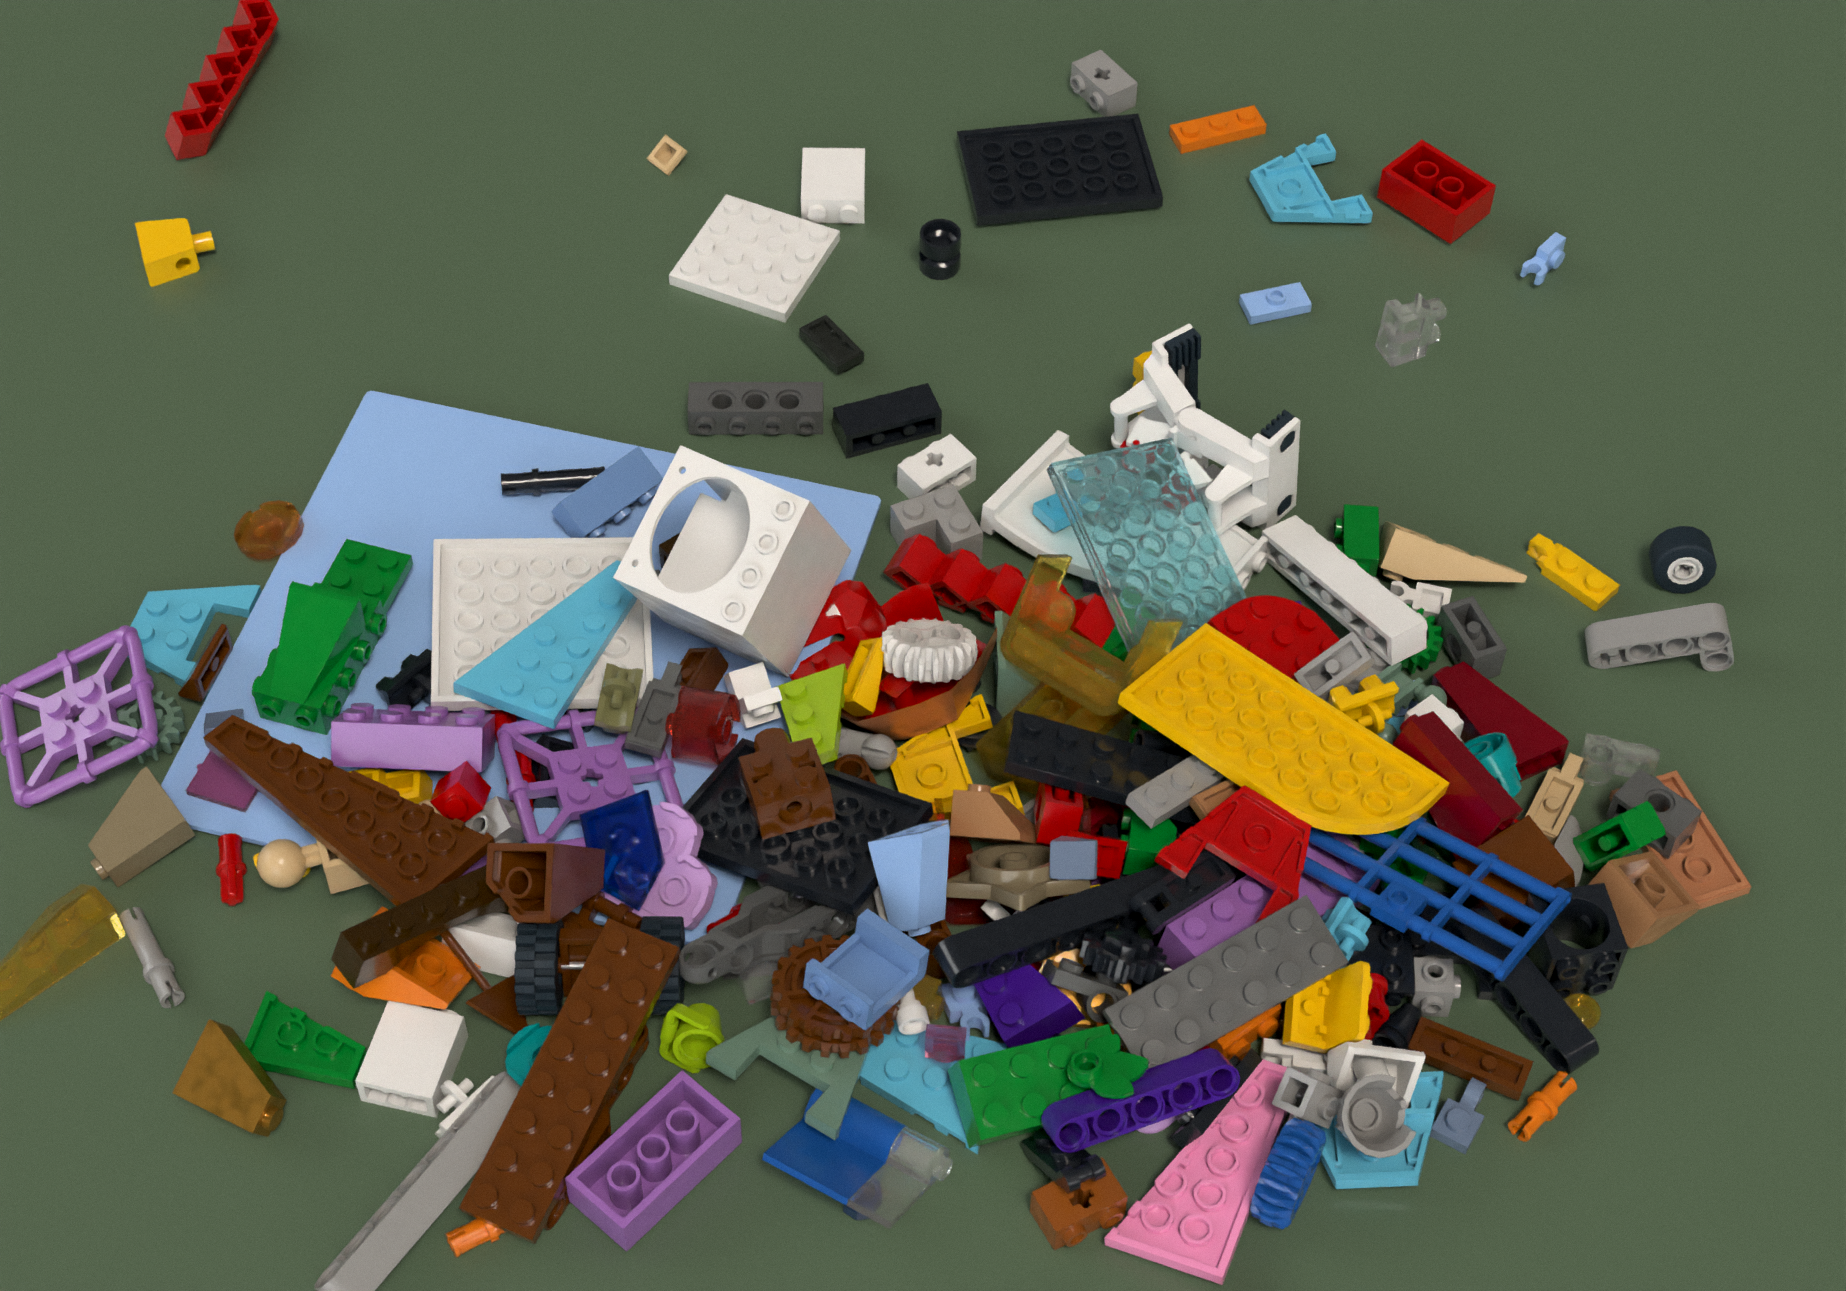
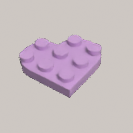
(685, 882)

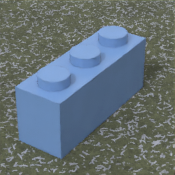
(608, 496)

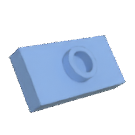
(1275, 303)

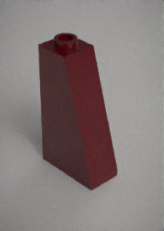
(1491, 710)
(1474, 802)

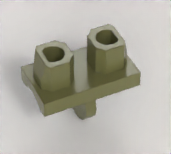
(618, 699)

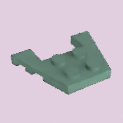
(830, 1075)

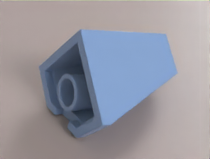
(913, 875)

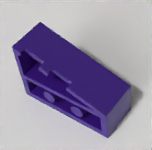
(1027, 1006)

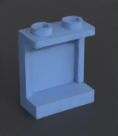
(867, 971)

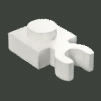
(1424, 596)

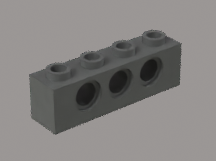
(755, 408)

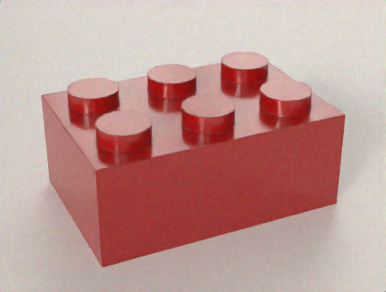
(1436, 191)

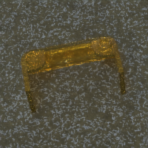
(1045, 647)

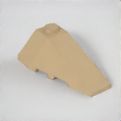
(1421, 558)

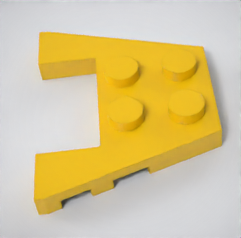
(934, 765)

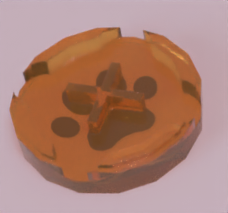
(269, 530)

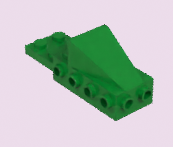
(329, 636)

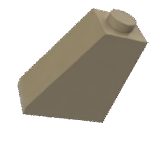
(138, 831)

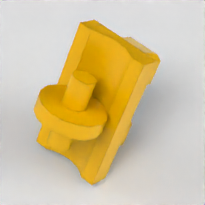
(1370, 705)

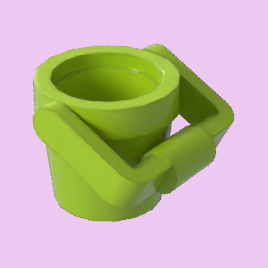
(695, 1036)

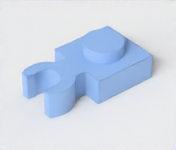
(966, 1007)

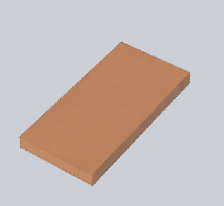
(1703, 860)

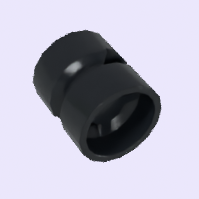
(940, 249)

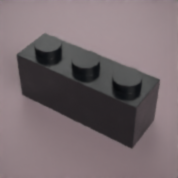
(887, 420)

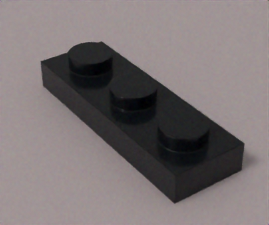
(1197, 1121)

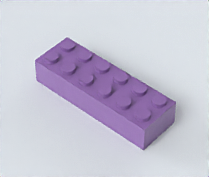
(1242, 904)

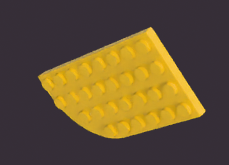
(1280, 738)

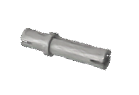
(156, 968)

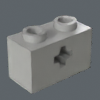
(1103, 84)

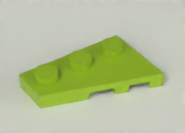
(814, 709)

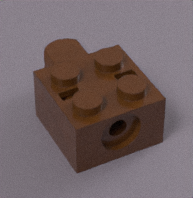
(786, 784)

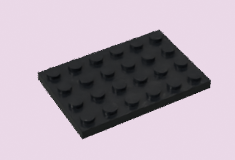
(1058, 169)
(818, 862)

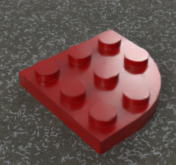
(1276, 631)

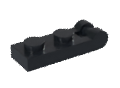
(1181, 895)
(1062, 1167)

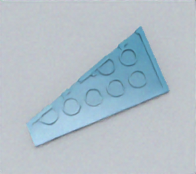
(552, 657)
(918, 1083)

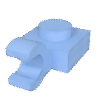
(1548, 256)

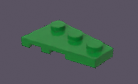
(297, 1046)

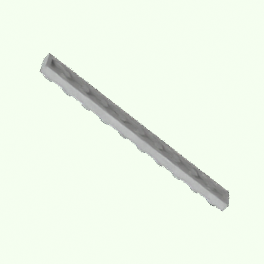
(1176, 786)

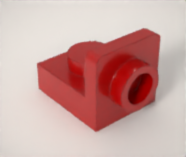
(1109, 853)

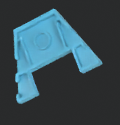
(1295, 194)
(176, 621)
(1356, 1170)

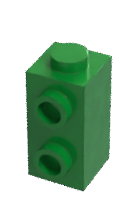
(1359, 535)

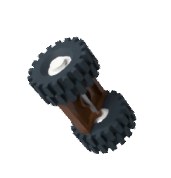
(553, 956)

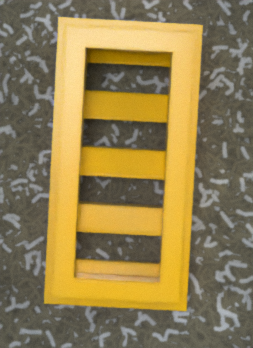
(864, 678)

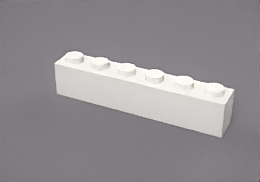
(1345, 590)

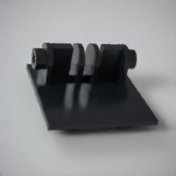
(1390, 956)

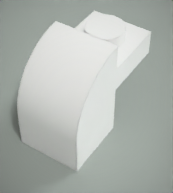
(755, 694)

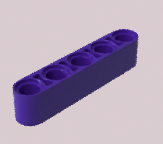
(1159, 1103)

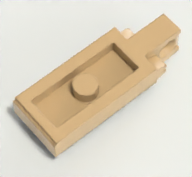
(1557, 797)

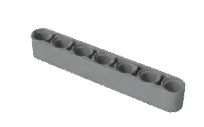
(422, 1193)

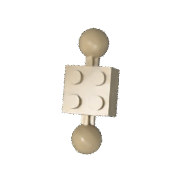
(285, 863)

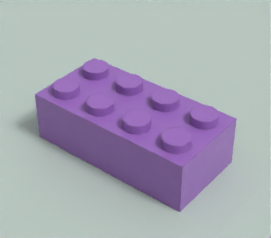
(412, 738)
(654, 1160)

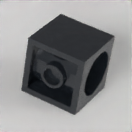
(1589, 923)

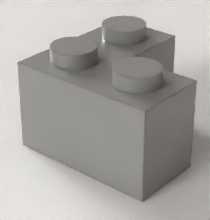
(939, 516)

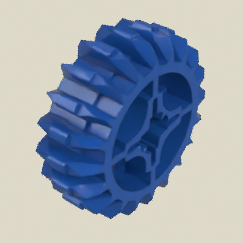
(1287, 1173)

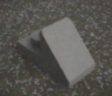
(1336, 666)

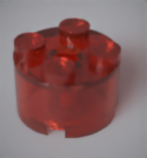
(703, 725)

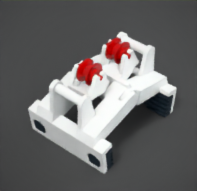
(1173, 410)

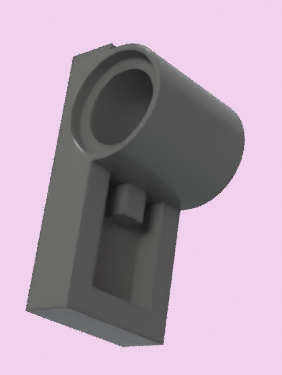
(1071, 976)

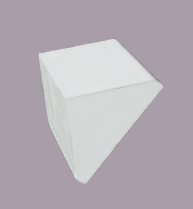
(1357, 1060)

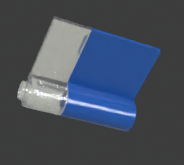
(870, 1167)

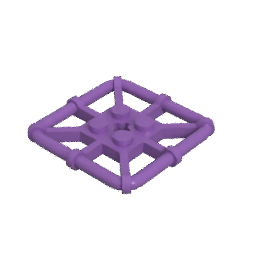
(95, 724)
(569, 769)

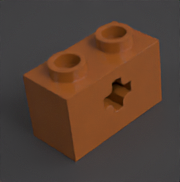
(1072, 1216)

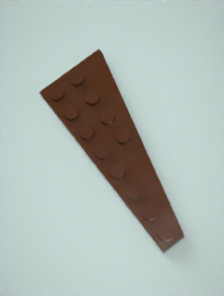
(366, 824)

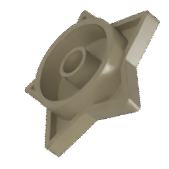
(1011, 876)

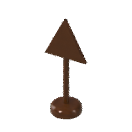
(495, 1001)

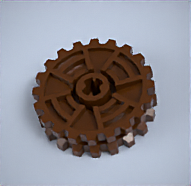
(813, 1020)

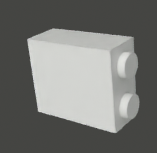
(833, 185)
(411, 1057)

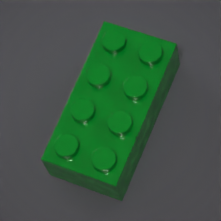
(1011, 1088)

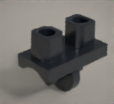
(410, 684)

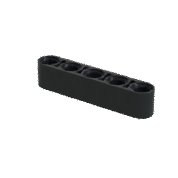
(1532, 1002)

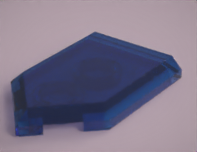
(630, 844)

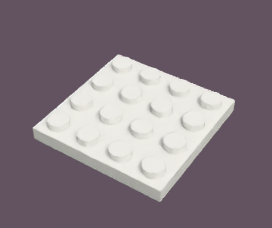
(754, 258)

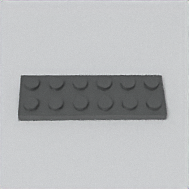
(1227, 985)

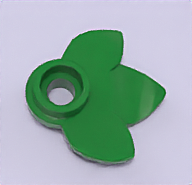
(1106, 1068)

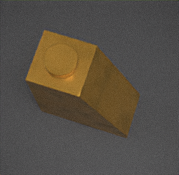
(230, 1082)

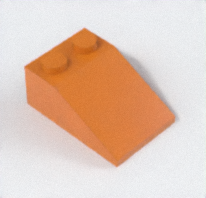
(425, 977)

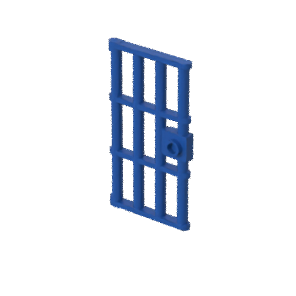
(1406, 898)

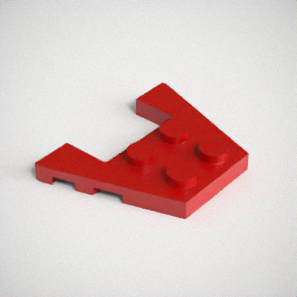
(1251, 837)

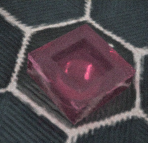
(945, 1043)

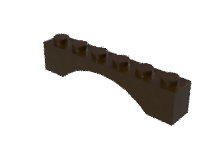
(389, 937)

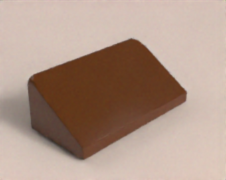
(207, 665)
(703, 668)

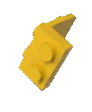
(1330, 1010)

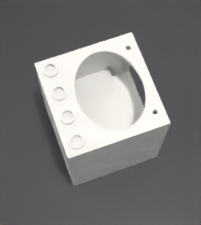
(743, 568)

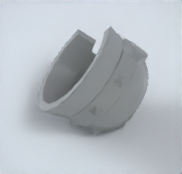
(1373, 1117)

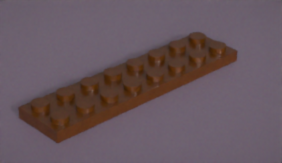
(570, 1081)

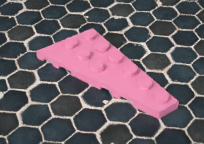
(1206, 1192)

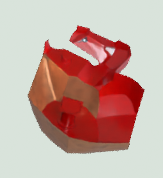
(902, 706)

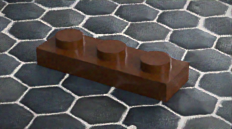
(1471, 1058)

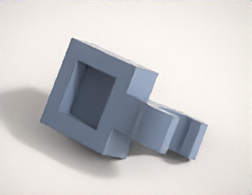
(1459, 1121)

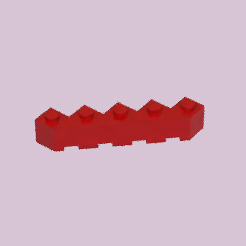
(222, 79)
(966, 583)

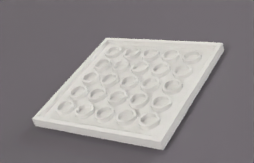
(501, 586)

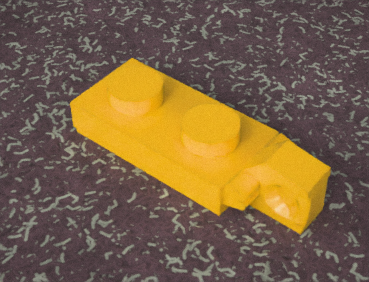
(1572, 572)

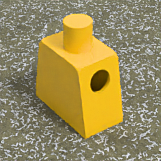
(171, 249)

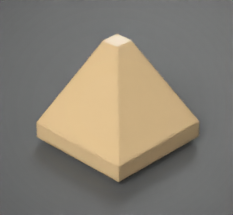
(667, 155)

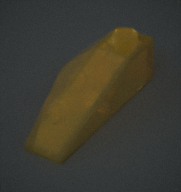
(57, 944)

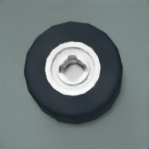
(1682, 559)

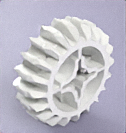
(928, 650)

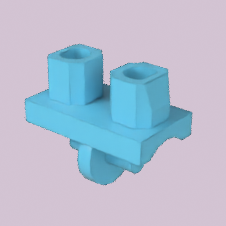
(1347, 926)

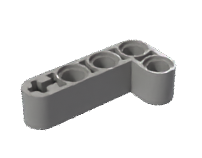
(1662, 636)

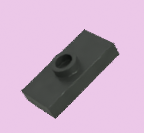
(831, 344)

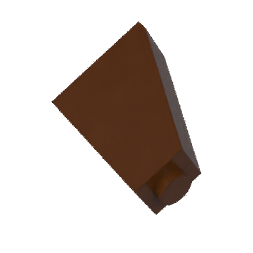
(543, 878)

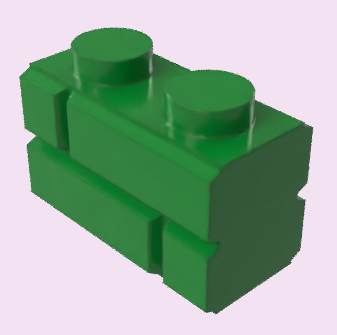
(1619, 836)

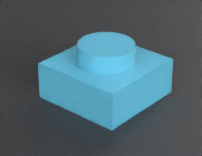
(1051, 513)

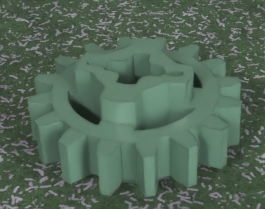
(169, 719)

